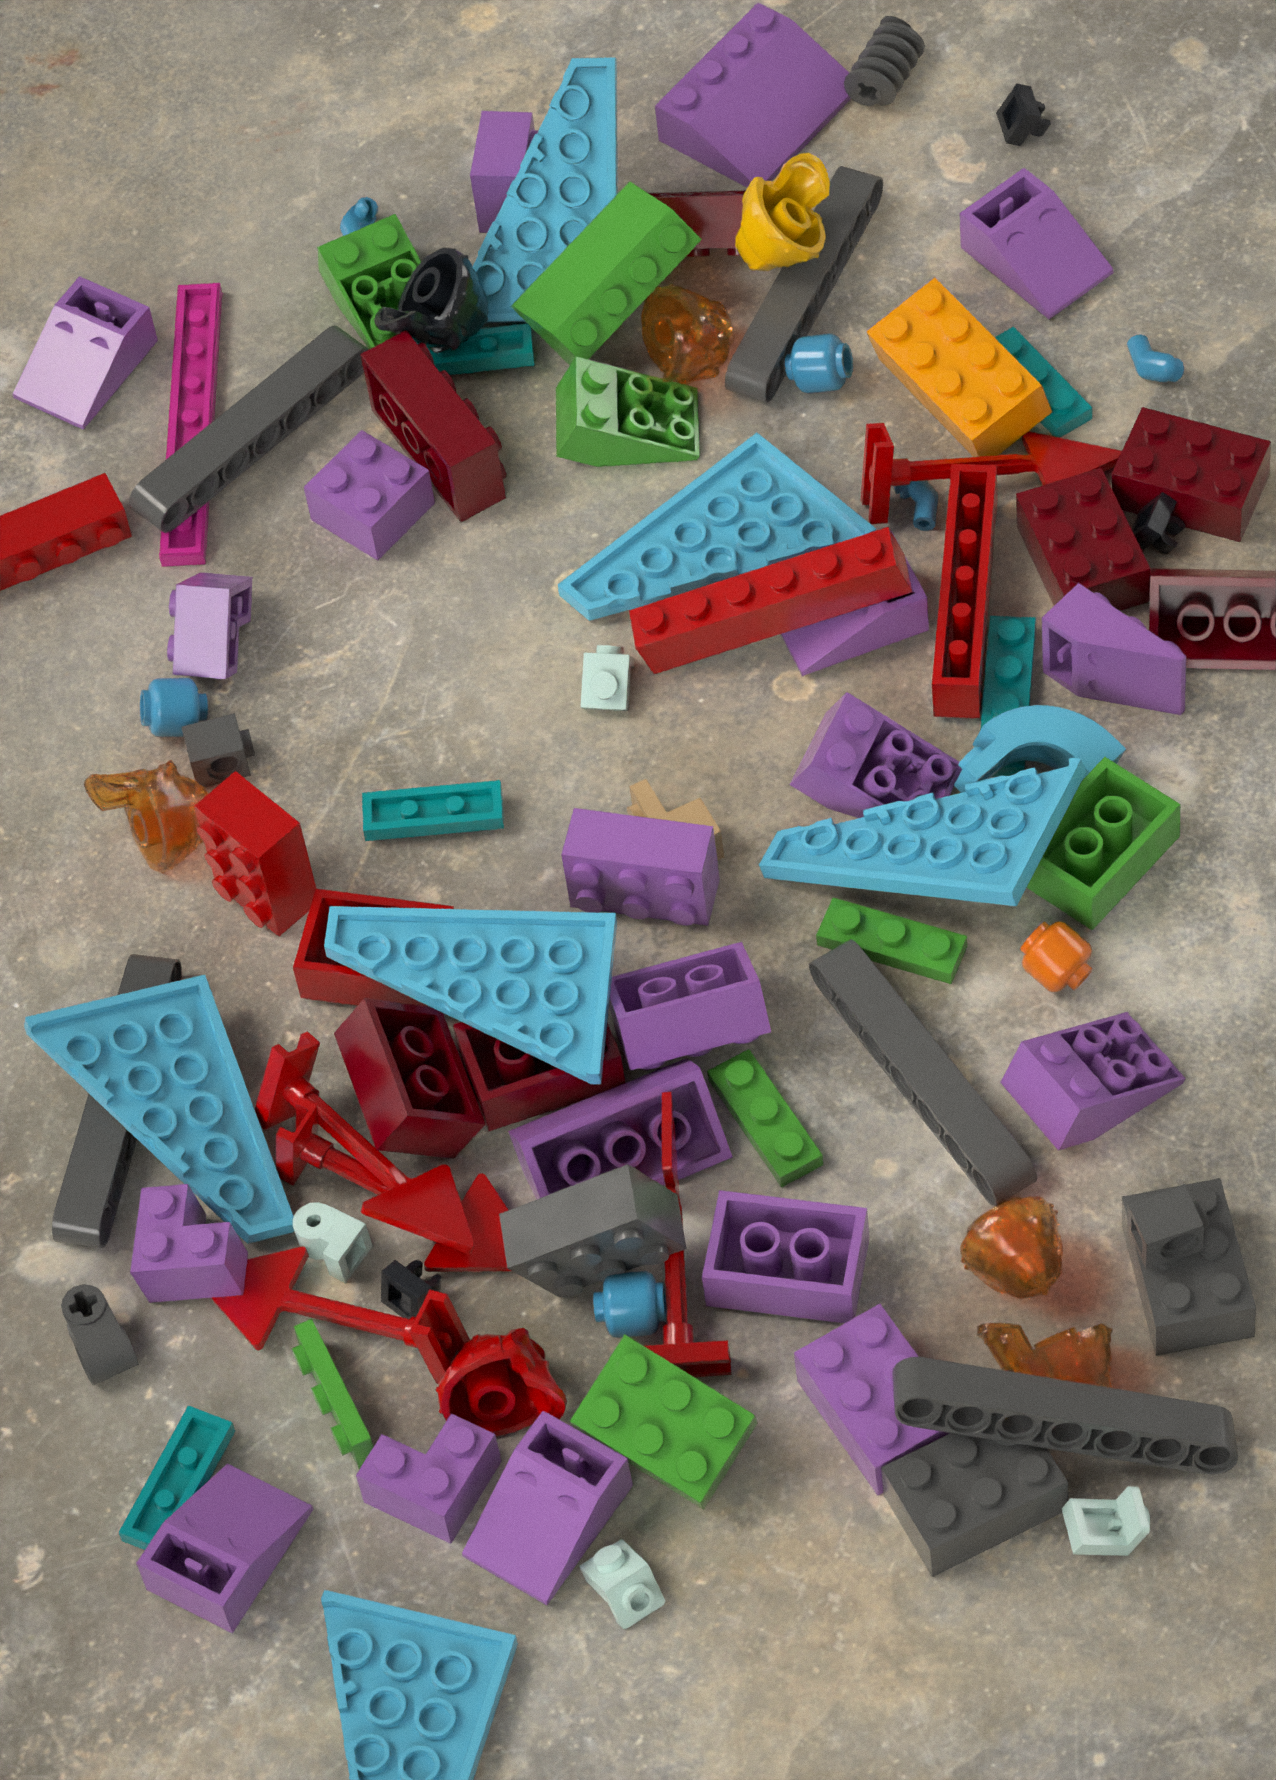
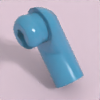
(359, 215)
(1152, 364)
(925, 503)

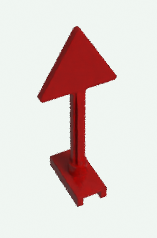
(1047, 456)
(479, 1204)
(419, 1205)
(269, 1292)
(679, 1348)

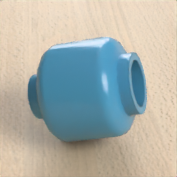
(819, 363)
(170, 705)
(631, 1304)

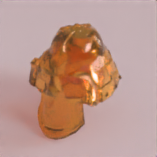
(686, 334)
(157, 809)
(1015, 1247)
(1063, 1356)

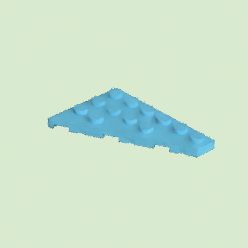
(559, 186)
(726, 522)
(509, 973)

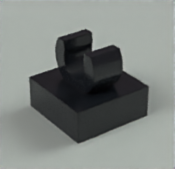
(1021, 115)
(1153, 523)
(404, 1289)

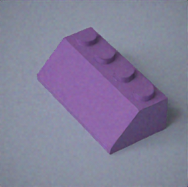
(622, 1130)

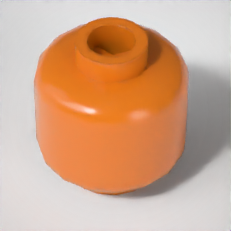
(1056, 956)

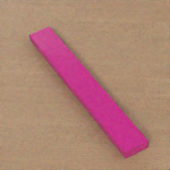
(192, 404)

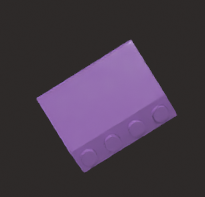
(753, 98)

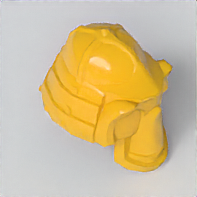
(779, 217)

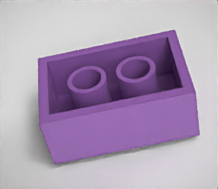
(641, 867)
(687, 1006)
(786, 1257)
(852, 1389)

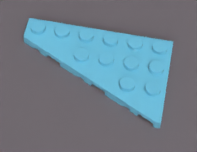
(949, 847)
(175, 1085)
(413, 1689)

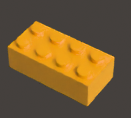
(959, 371)

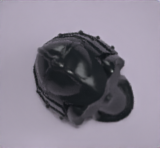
(439, 303)

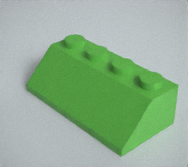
(605, 273)

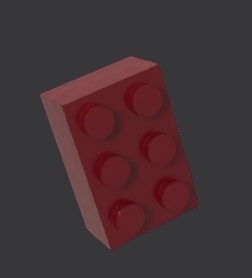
(1203, 467)
(1083, 538)
(409, 1079)
(520, 1086)

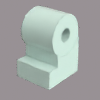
(332, 1237)

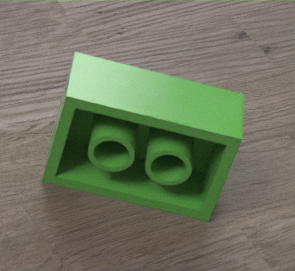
(1105, 843)
(664, 1421)

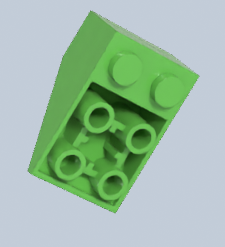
(368, 273)
(624, 417)

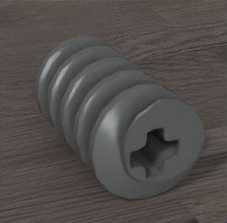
(884, 63)

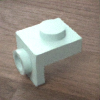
(606, 679)
(1107, 1524)
(623, 1582)

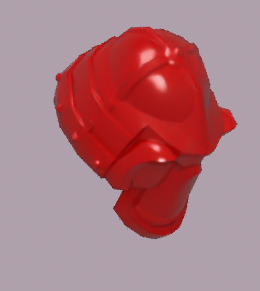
(500, 1383)

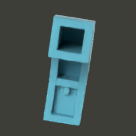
(1038, 735)

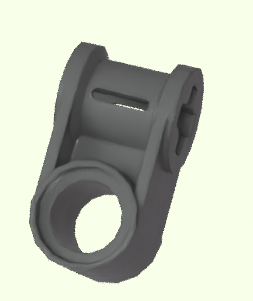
(98, 1337)

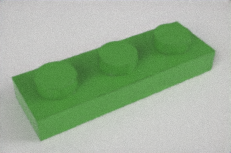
(894, 940)
(765, 1118)
(331, 1393)

